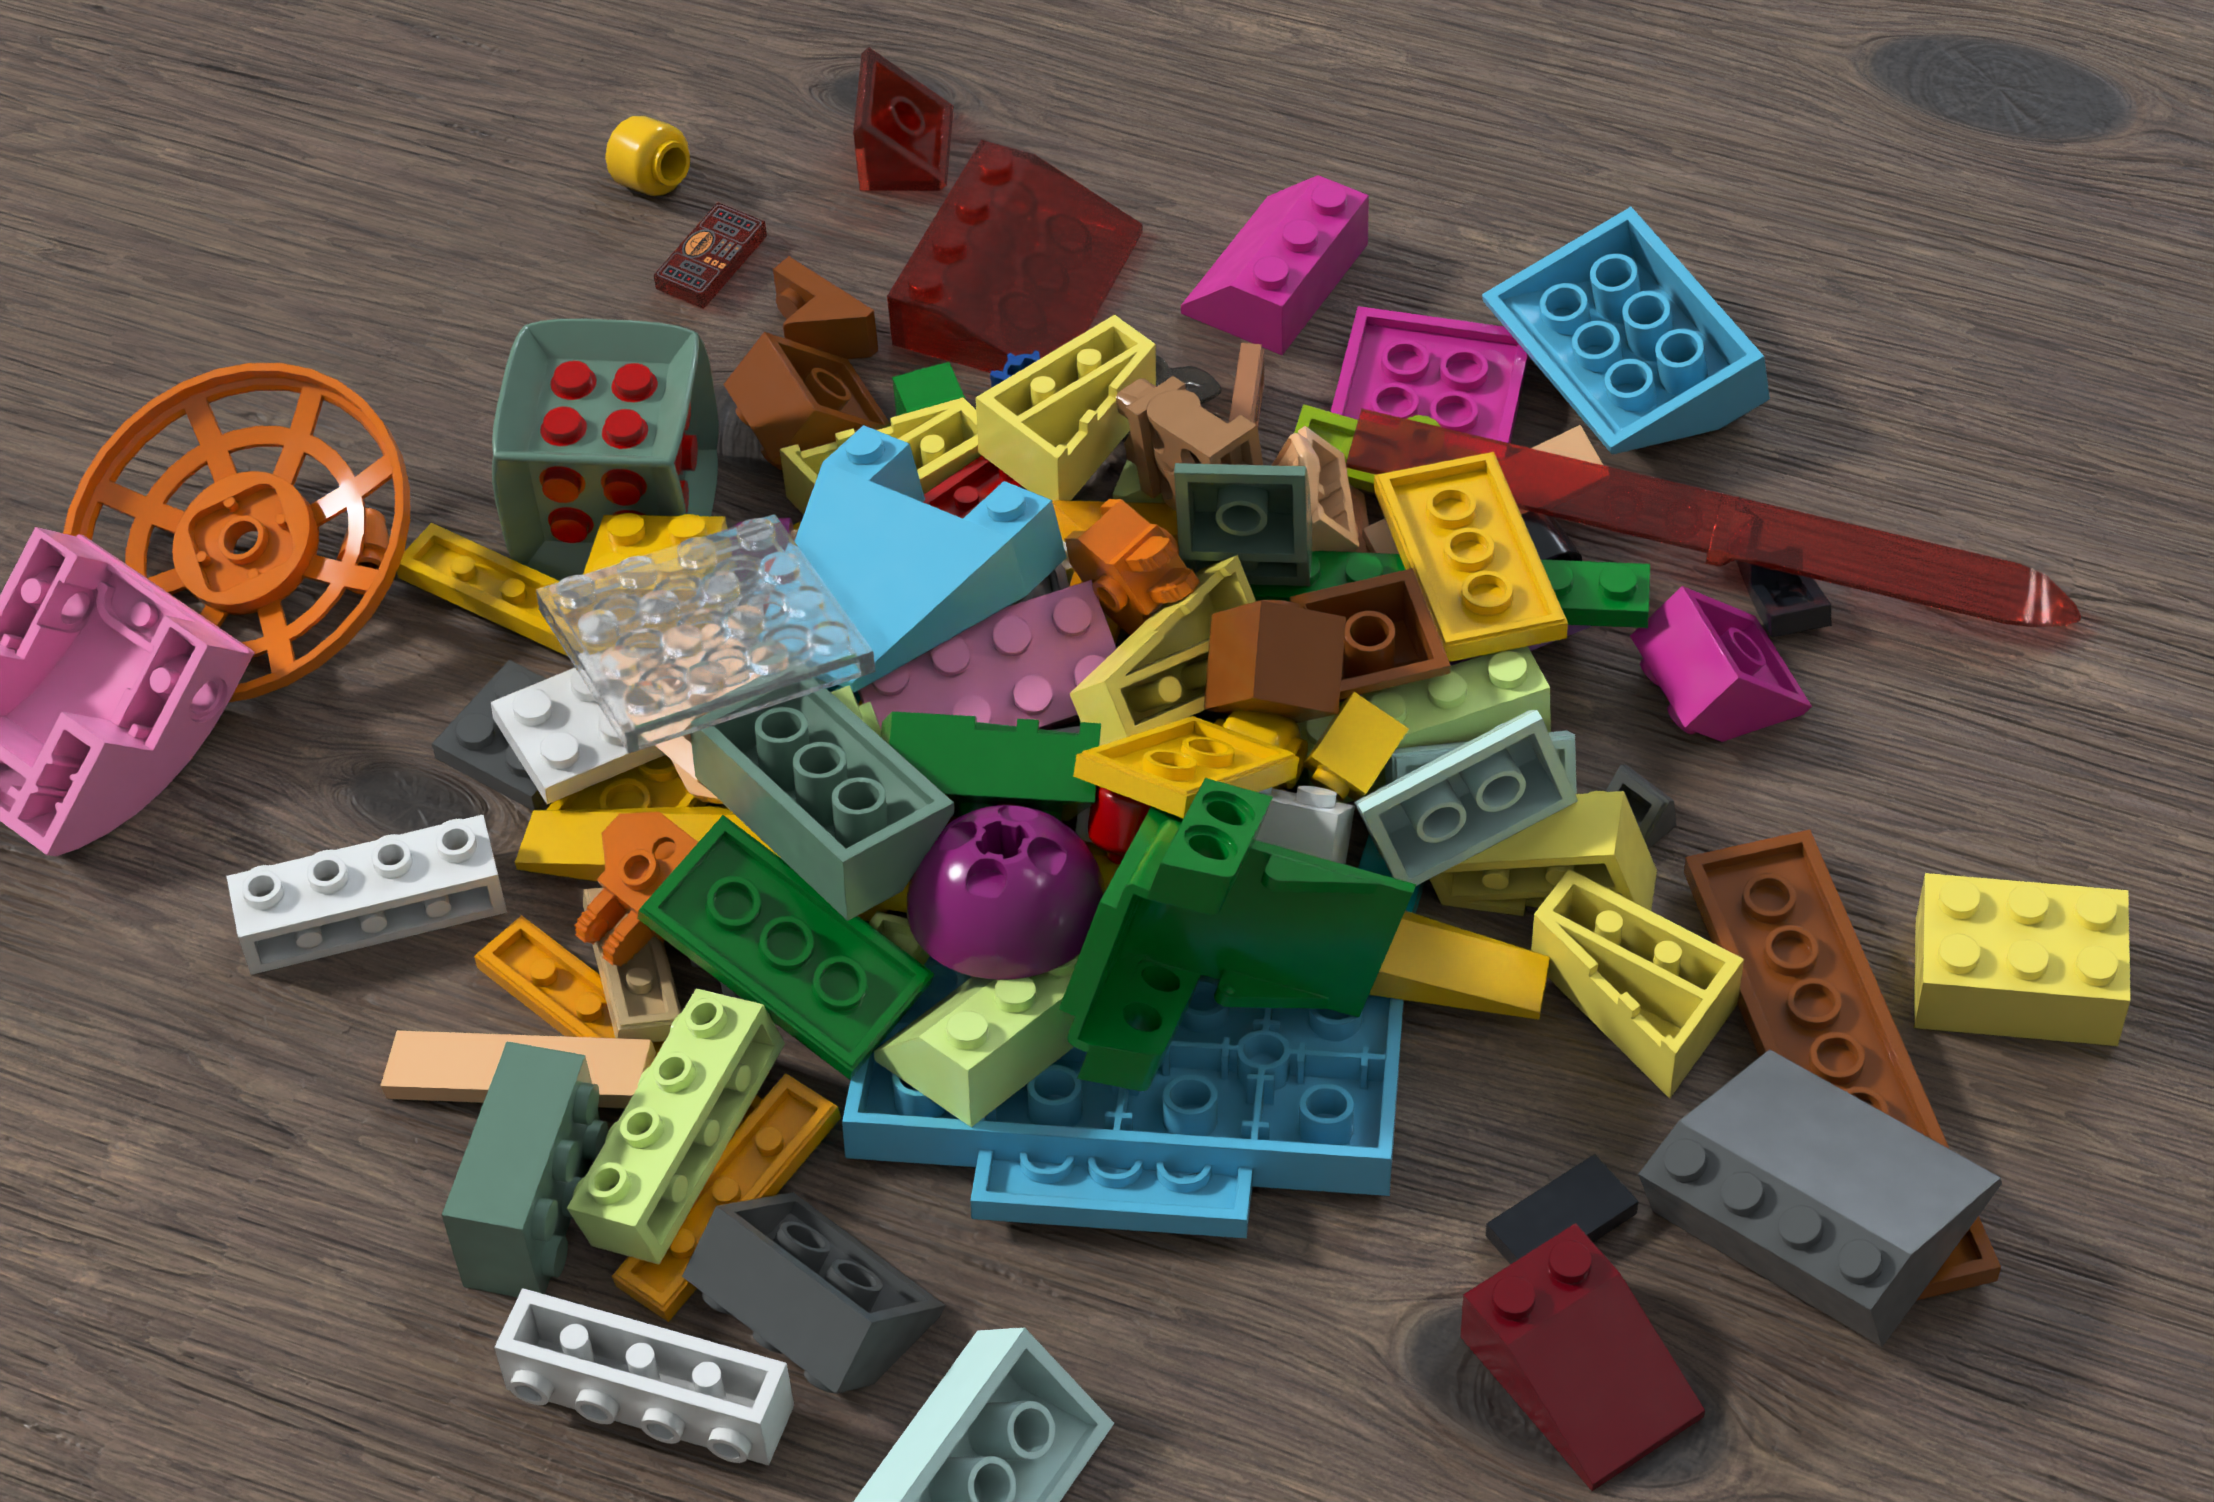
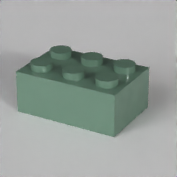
(522, 1169)

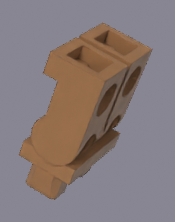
(1174, 428)

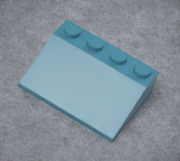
(1631, 337)

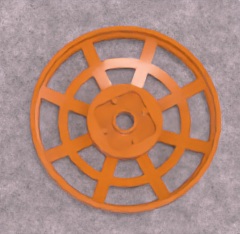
(254, 502)

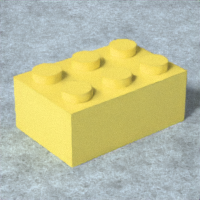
(2022, 959)

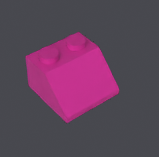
(1716, 668)

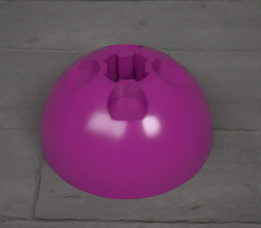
(1004, 894)

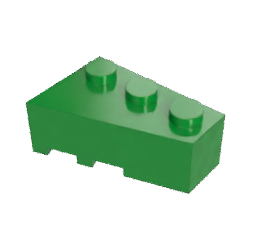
(996, 763)

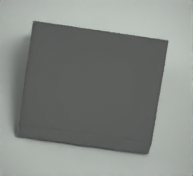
(1650, 806)

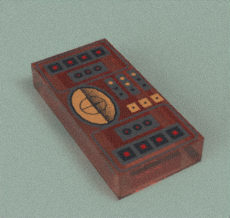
(710, 255)

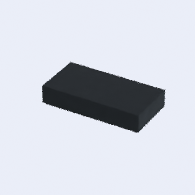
(1582, 1196)

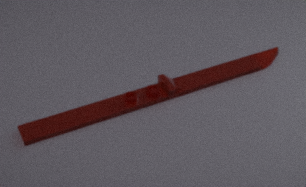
(1730, 526)

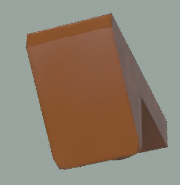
(822, 313)

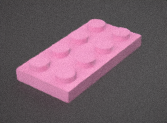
(1006, 665)

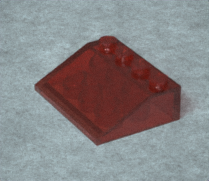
(1009, 263)

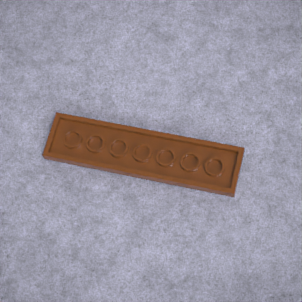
(1816, 997)

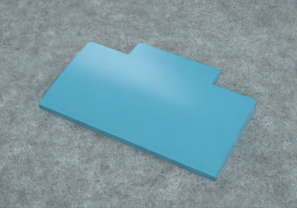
(1231, 1109)

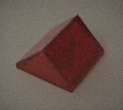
(899, 130)

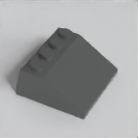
(1817, 1192)

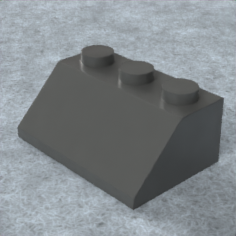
(809, 1290)

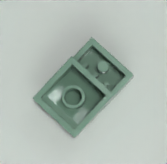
(1246, 513)

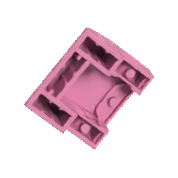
(99, 690)

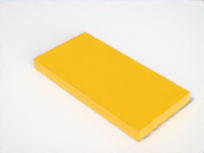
(1471, 556)

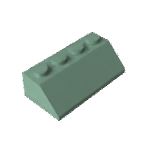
(825, 797)

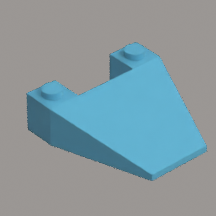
(912, 569)

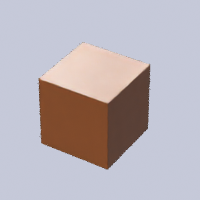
(1275, 660)

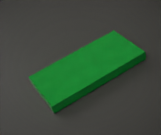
(785, 947)

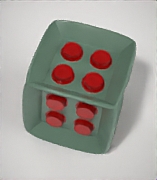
(597, 427)

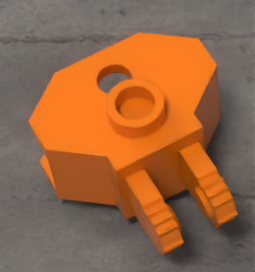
(1130, 565)
(638, 858)

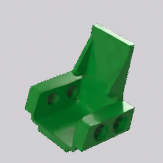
(1225, 907)

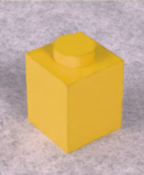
(1354, 748)

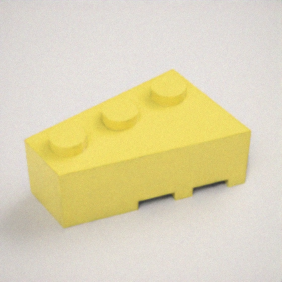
(1061, 413)
(1163, 665)

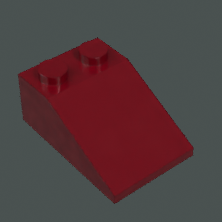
(1579, 1356)

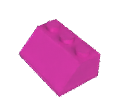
(1283, 263)

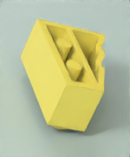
(940, 439)
(1589, 837)
(1637, 976)

